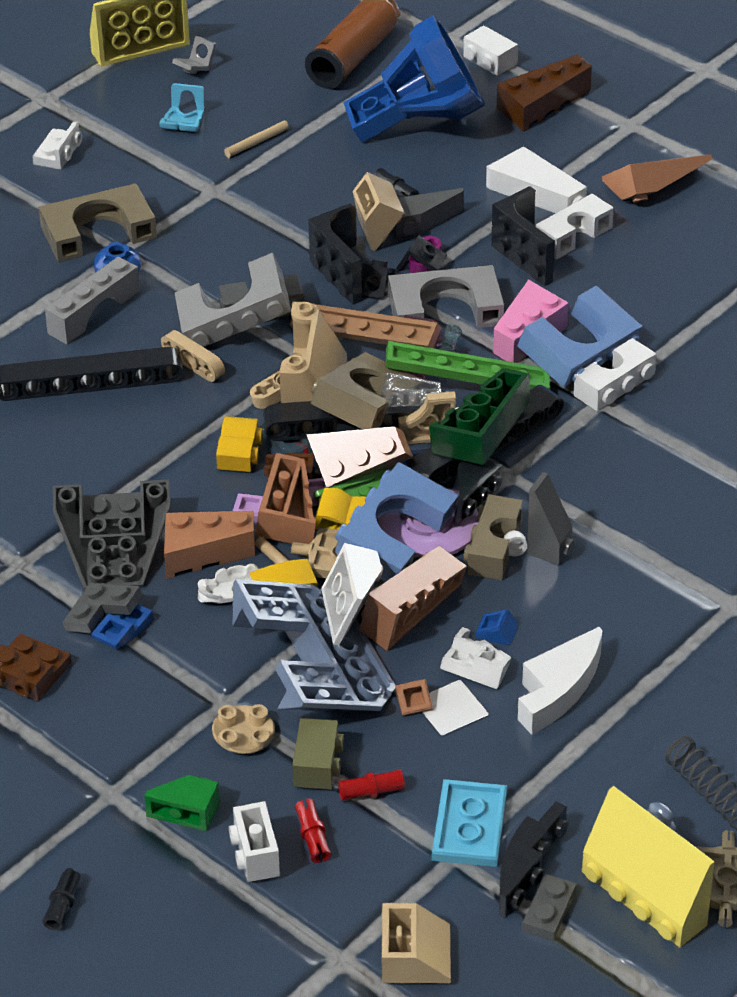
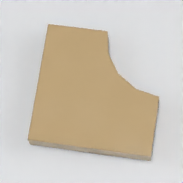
(433, 409)

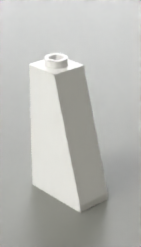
(524, 169)

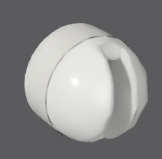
(517, 543)

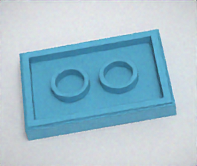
(469, 823)

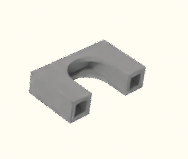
(472, 285)
(262, 303)

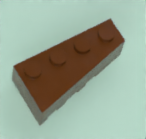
(543, 90)

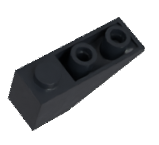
(473, 486)

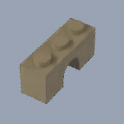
(489, 549)

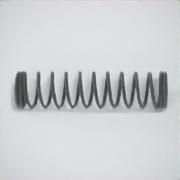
(684, 758)

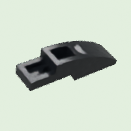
(525, 853)

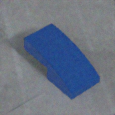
(122, 628)

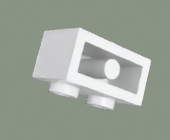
(256, 842)

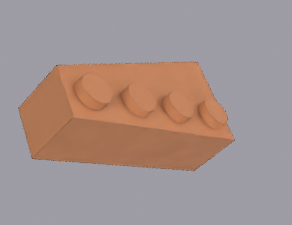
(410, 596)

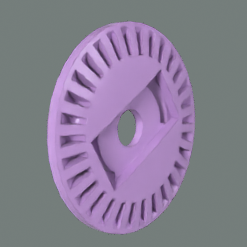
(423, 538)

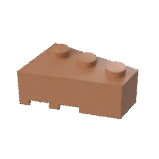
(207, 538)

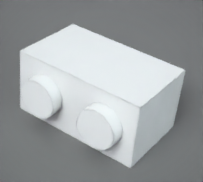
(490, 50)

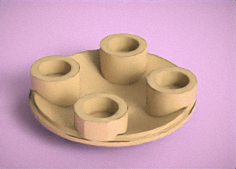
(243, 728)

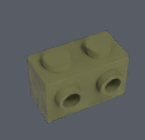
(316, 753)

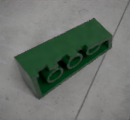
(484, 418)

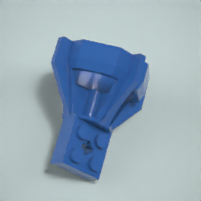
(406, 89)

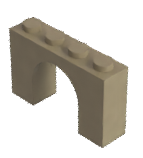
(122, 205)
(355, 391)

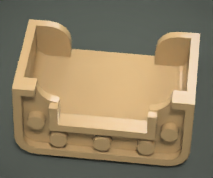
(314, 353)

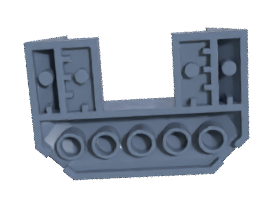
(328, 674)

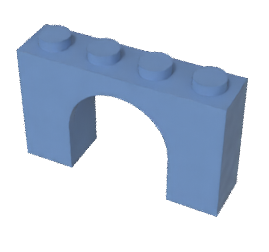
(565, 357)
(398, 492)

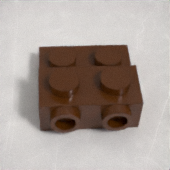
(31, 666)

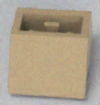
(377, 208)
(414, 945)

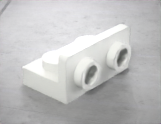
(58, 147)

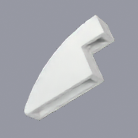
(558, 680)

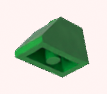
(184, 802)

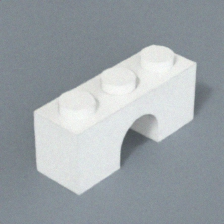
(586, 216)
(630, 367)

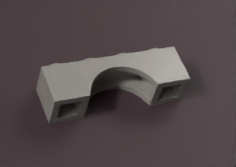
(70, 313)

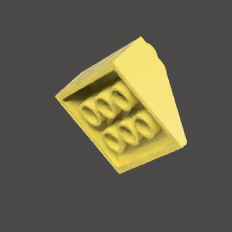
(137, 28)
(649, 868)

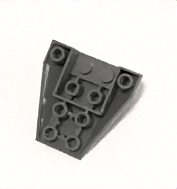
(112, 534)

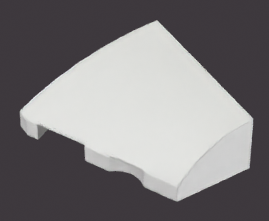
(476, 660)

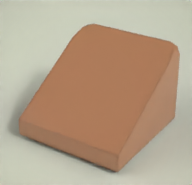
(413, 697)

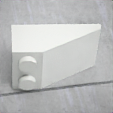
(348, 587)

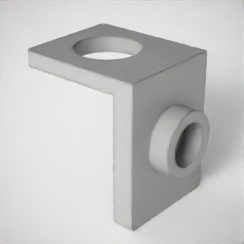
(195, 62)

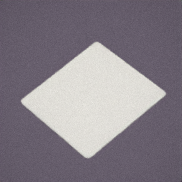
(453, 708)

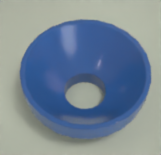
(105, 255)

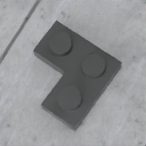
(97, 601)

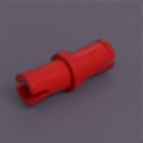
(371, 785)
(313, 831)

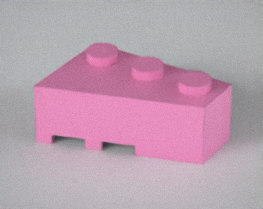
(529, 305)

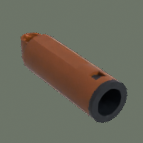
(351, 42)

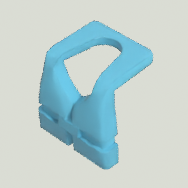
(175, 118)

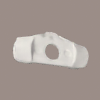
(221, 587)

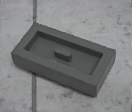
(549, 907)

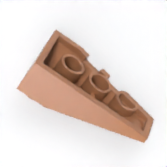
(645, 178)

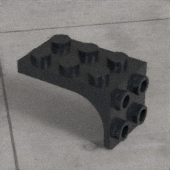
(518, 237)
(331, 253)

